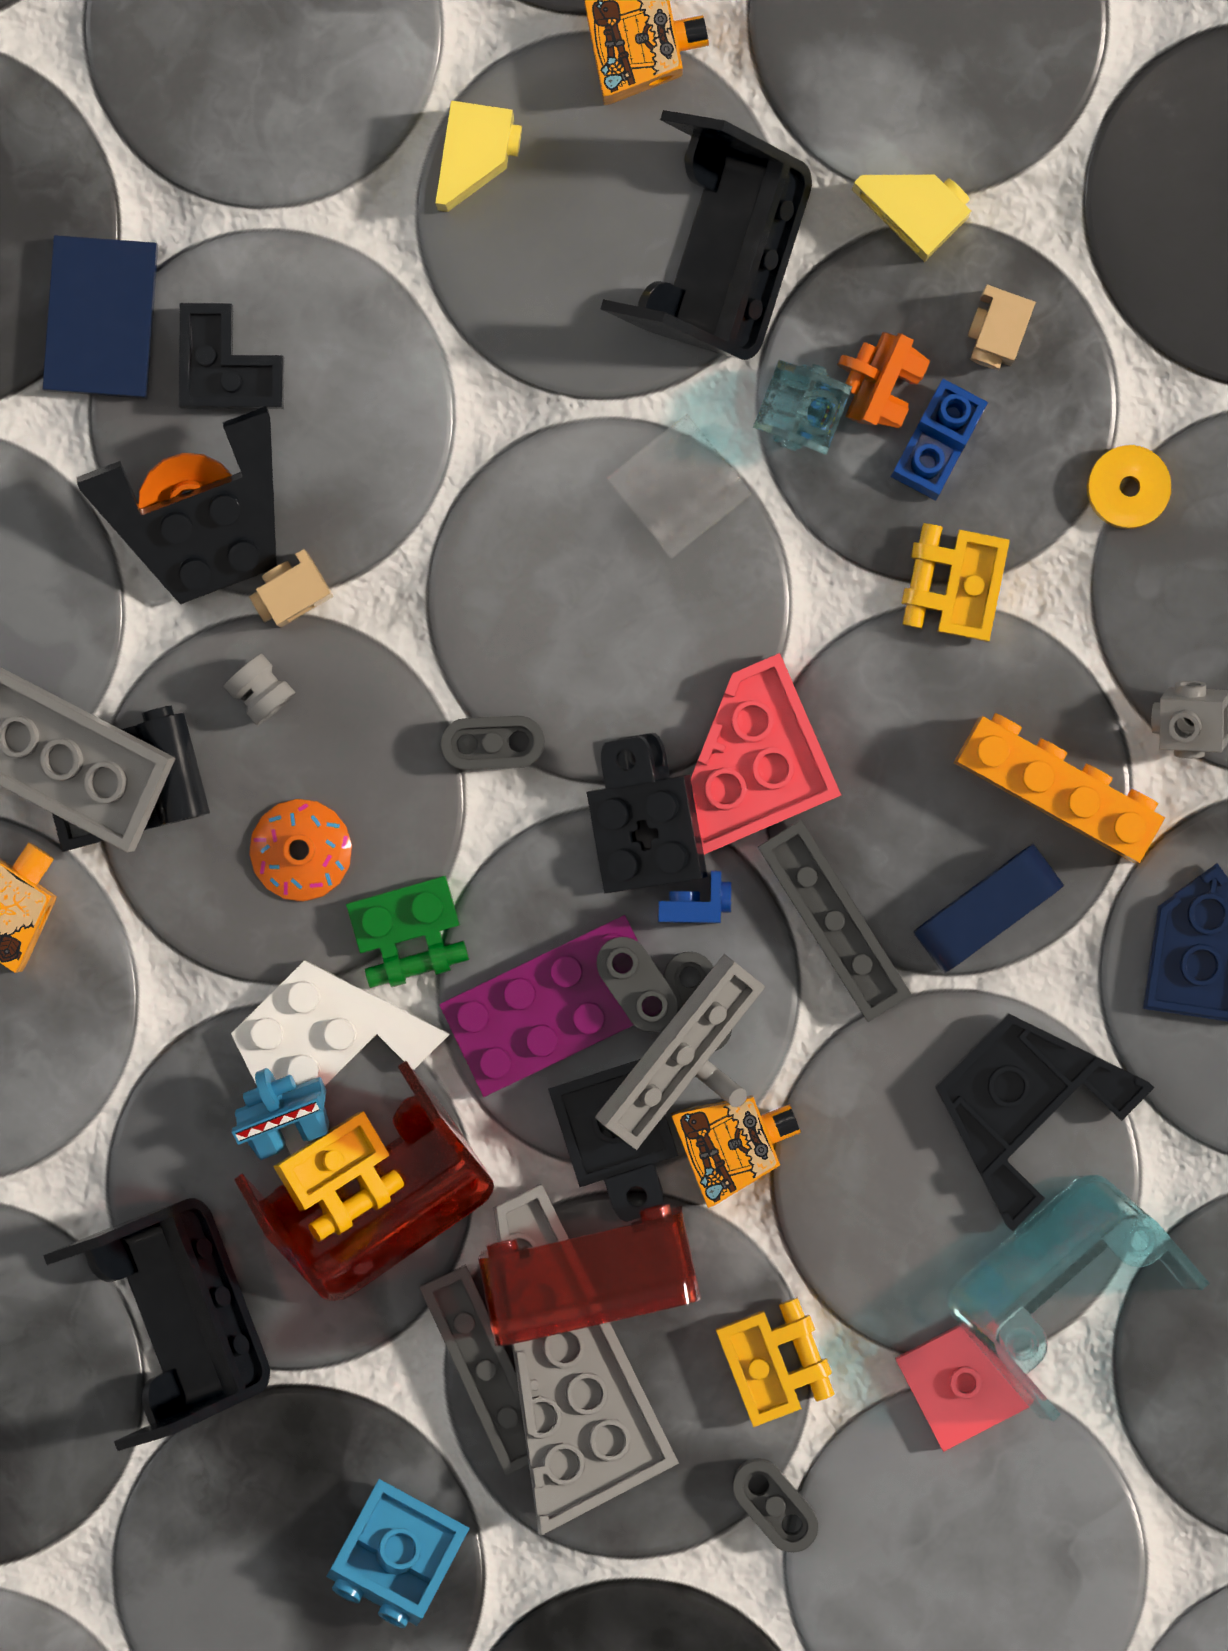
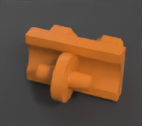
(874, 376)

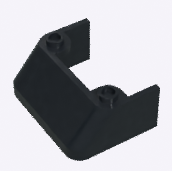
(735, 245)
(189, 1310)

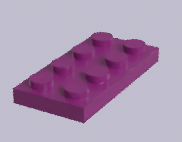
(541, 1010)

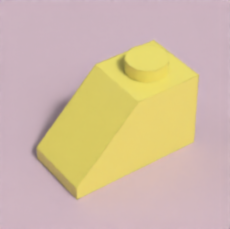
(474, 150)
(916, 207)

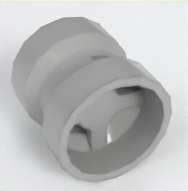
(259, 689)

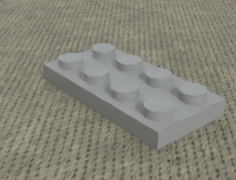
(77, 763)

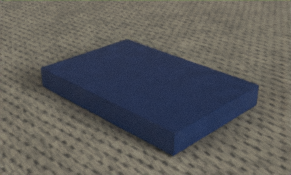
(100, 316)

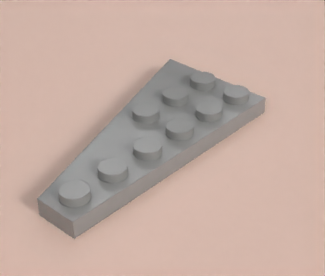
(579, 1398)

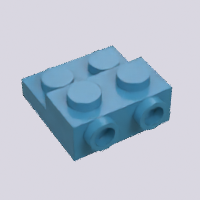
(396, 1555)

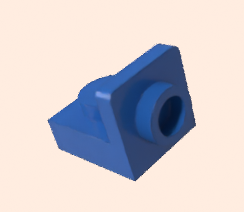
(687, 908)

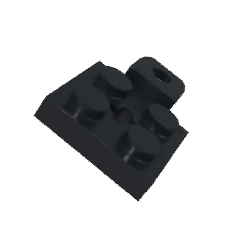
(637, 794)
(608, 1158)

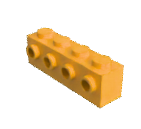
(1059, 789)

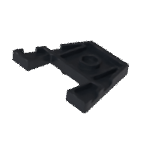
(208, 533)
(1011, 1089)

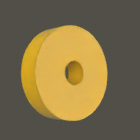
(1152, 482)

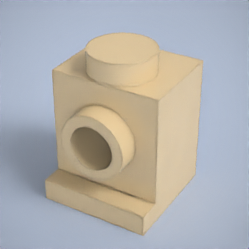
(999, 327)
(290, 591)

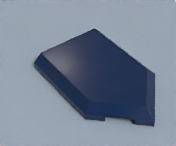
(1191, 950)

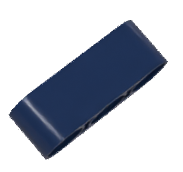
(988, 908)

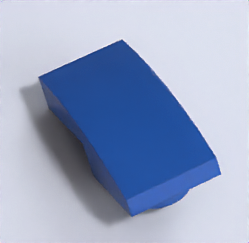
(939, 439)

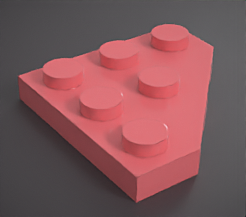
(758, 758)

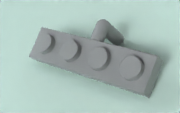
(683, 1054)

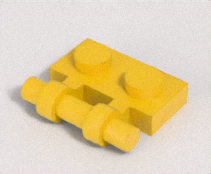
(971, 586)
(330, 1163)
(760, 1369)

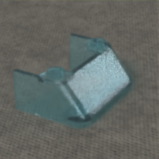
(1041, 1257)

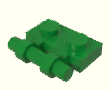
(404, 916)

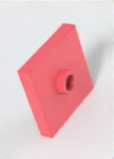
(958, 1387)

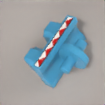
(278, 1105)

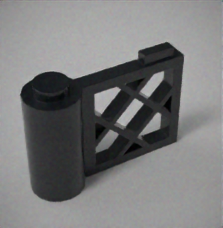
(183, 791)

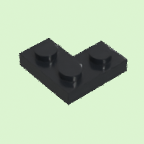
(211, 373)

